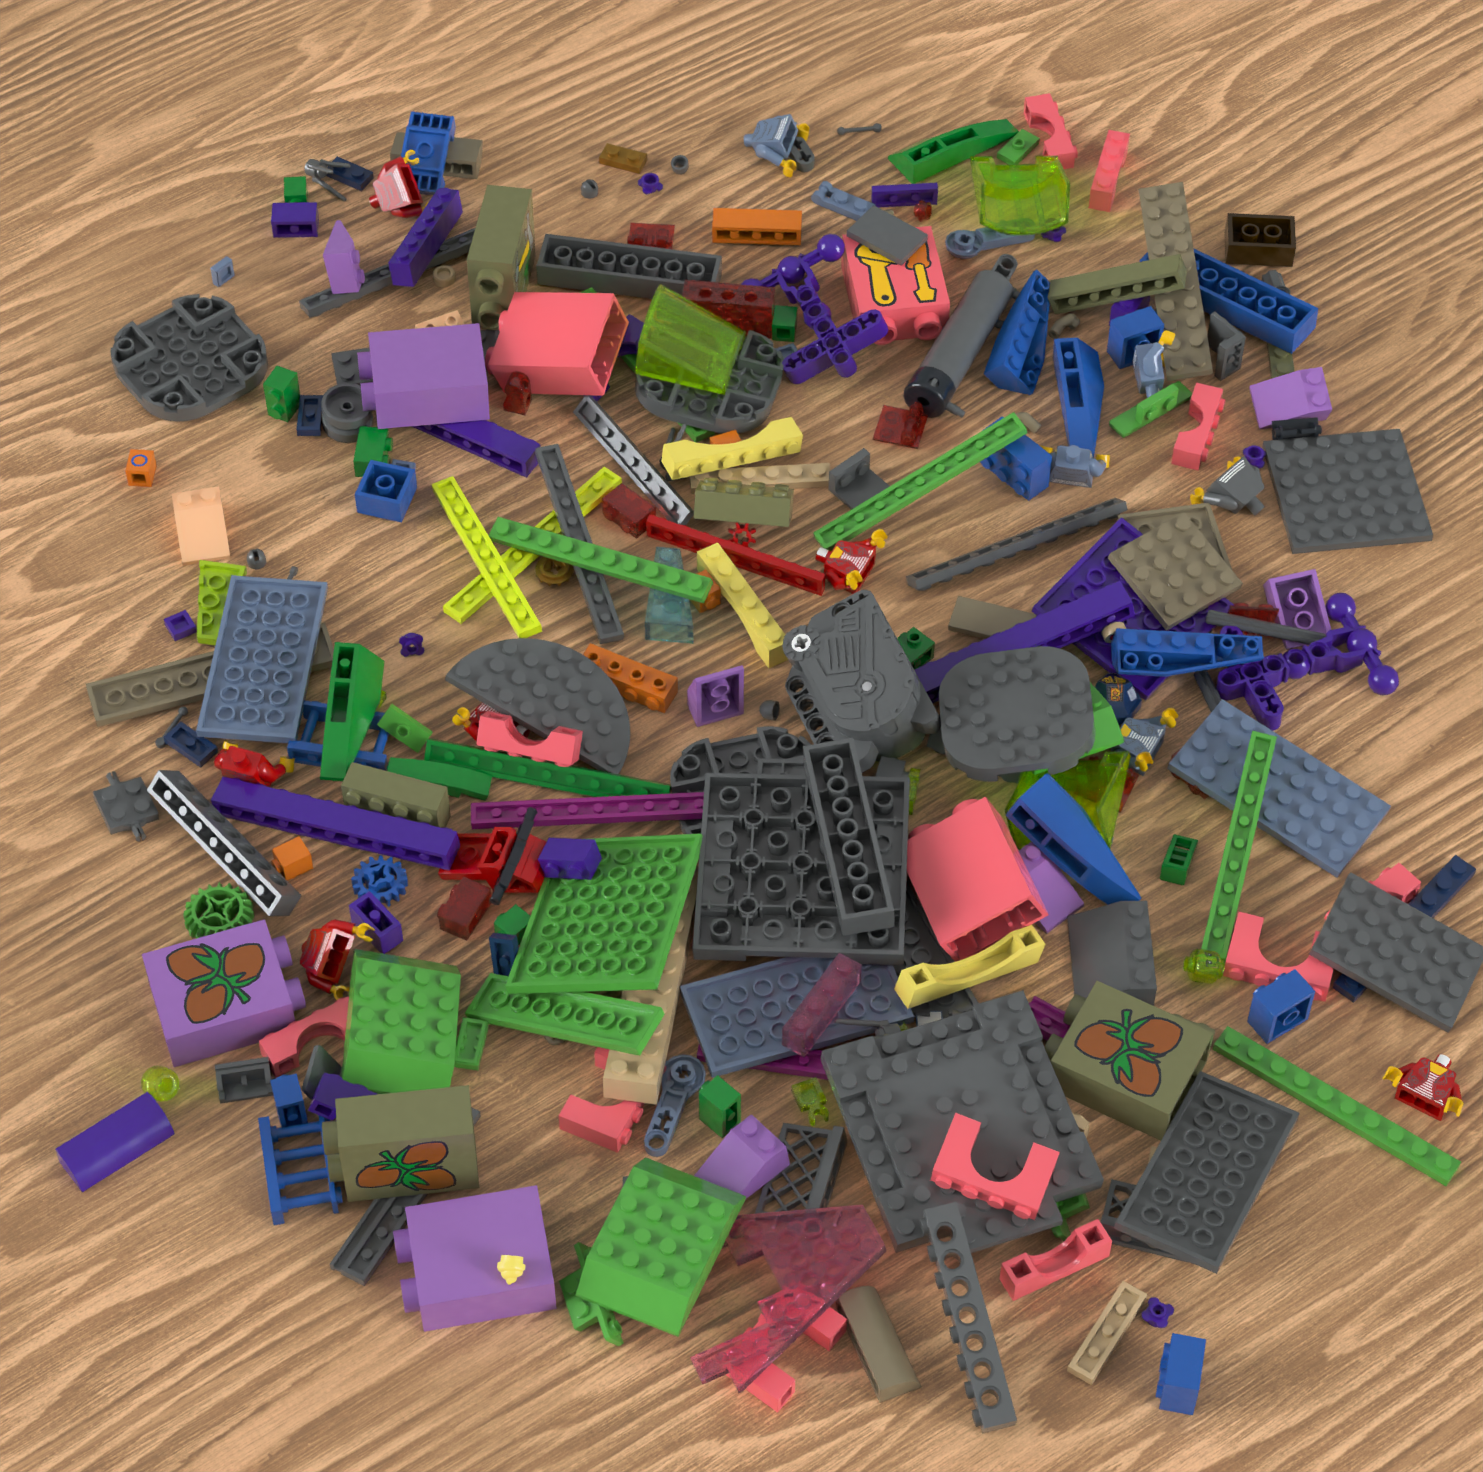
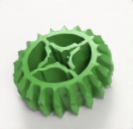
(221, 906)

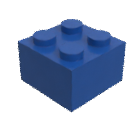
(1132, 330)
(386, 491)
(1280, 1005)
(1180, 1373)

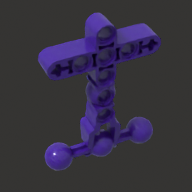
(833, 344)
(1258, 678)

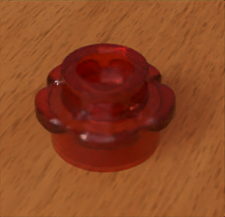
(923, 210)

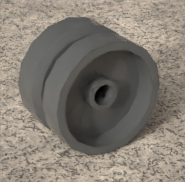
(344, 412)

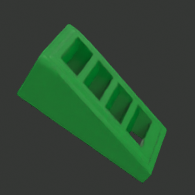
(1178, 860)

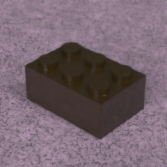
(1260, 240)

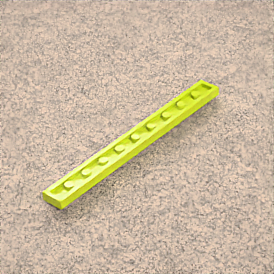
(487, 558)
(478, 592)

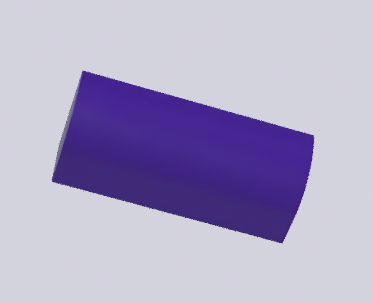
(114, 1141)

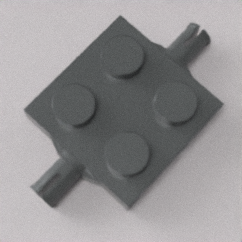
(126, 805)

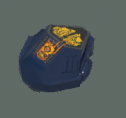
(1120, 695)

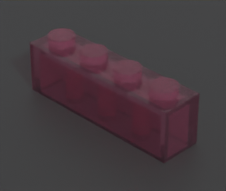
(821, 1004)

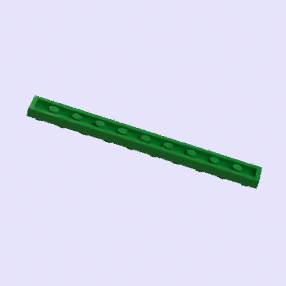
(542, 774)

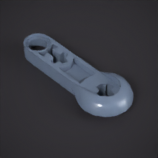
(980, 240)
(673, 1099)

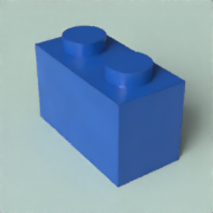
(289, 1100)

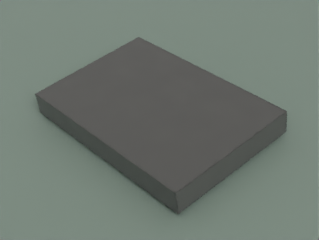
(887, 235)

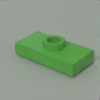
(1018, 147)
(404, 728)
(470, 1043)

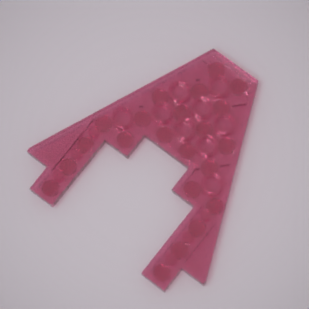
(814, 1262)

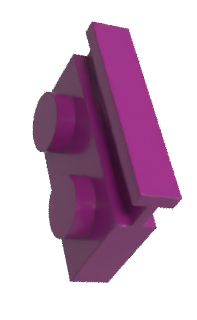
(1048, 1018)

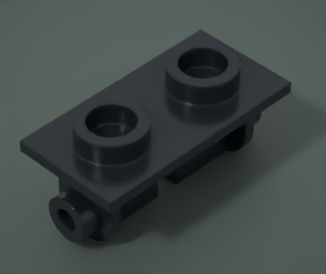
(1295, 428)

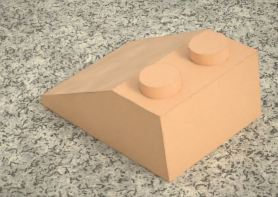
(201, 525)

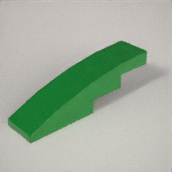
(455, 778)

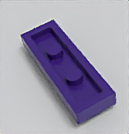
(904, 194)

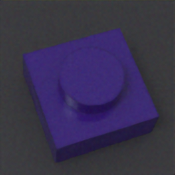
(180, 625)

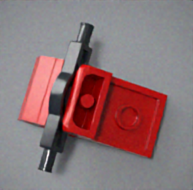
(501, 858)

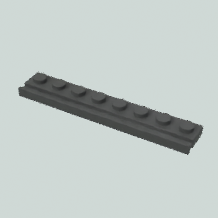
(374, 1234)

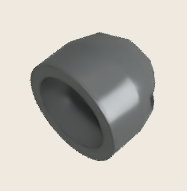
(682, 163)
(586, 189)
(251, 561)
(770, 709)

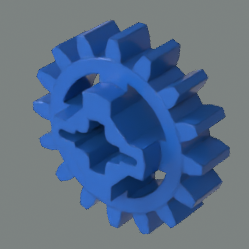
(379, 881)

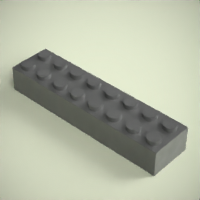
(621, 266)
(848, 837)

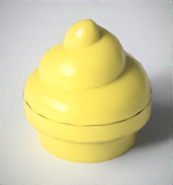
(511, 1267)

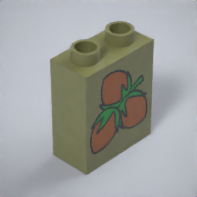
(1127, 1058)
(402, 1143)

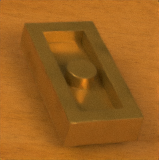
(623, 158)

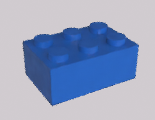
(1021, 466)

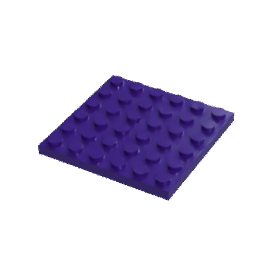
(1097, 571)

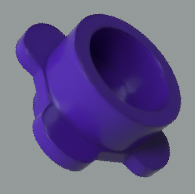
(650, 183)
(1055, 234)
(1255, 455)
(411, 639)
(1154, 1319)

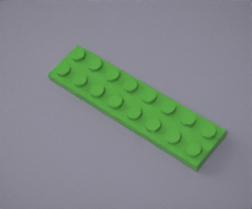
(568, 1016)

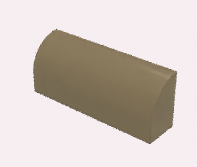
(462, 158)
(983, 618)
(877, 1343)

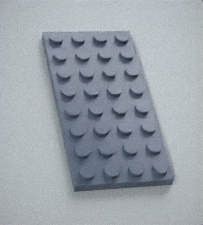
(262, 659)
(1303, 798)
(744, 1011)

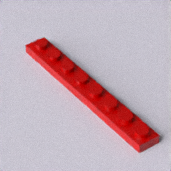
(741, 556)

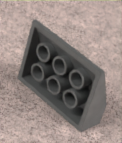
(1113, 948)

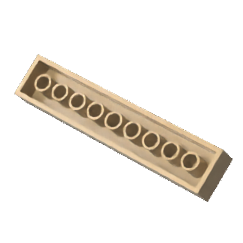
(640, 1077)

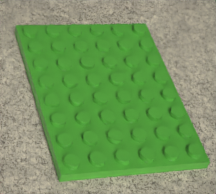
(612, 927)

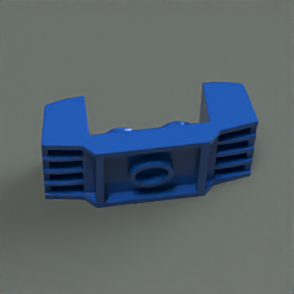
(430, 140)

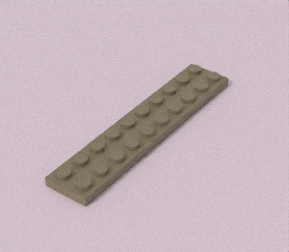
(1180, 310)
(169, 685)

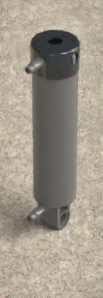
(962, 339)

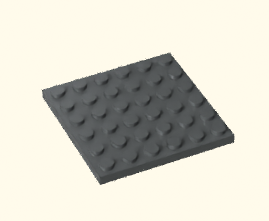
(1347, 491)

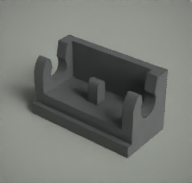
(244, 1080)

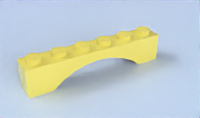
(692, 458)
(759, 623)
(930, 981)

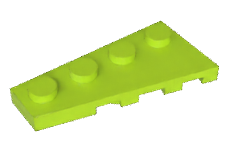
(213, 590)

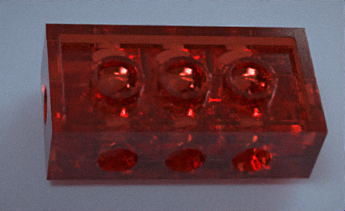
(738, 304)

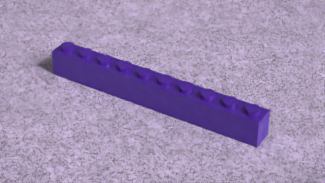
(1050, 629)
(336, 823)

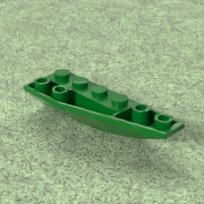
(950, 148)
(350, 706)

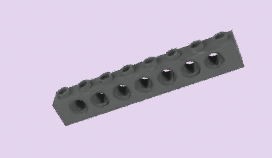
(224, 843)
(948, 1218)

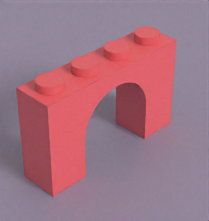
(1249, 965)
(601, 1124)
(1019, 1195)
(773, 1384)

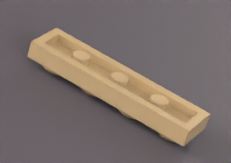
(1107, 1333)

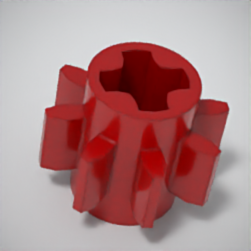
(738, 529)

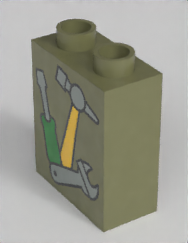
(500, 253)

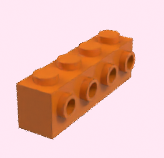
(757, 226)
(636, 680)

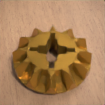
(544, 573)

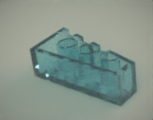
(668, 615)

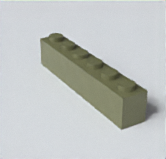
(1117, 284)

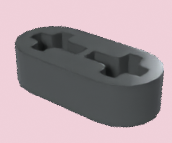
(805, 152)

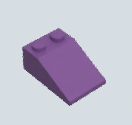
(342, 262)
(1291, 397)
(1298, 603)
(717, 696)
(1053, 887)
(745, 1158)

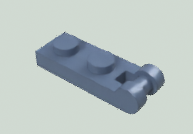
(840, 201)

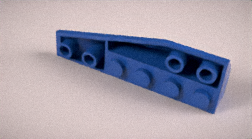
(1022, 339)
(1079, 390)
(1180, 652)
(1071, 840)

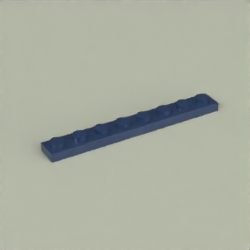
(1429, 901)

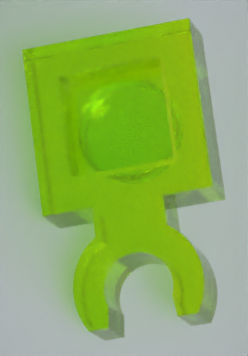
(914, 783)
(811, 1098)

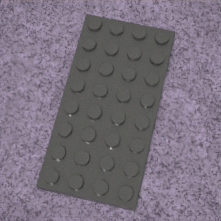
(1207, 1172)

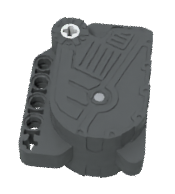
(857, 681)

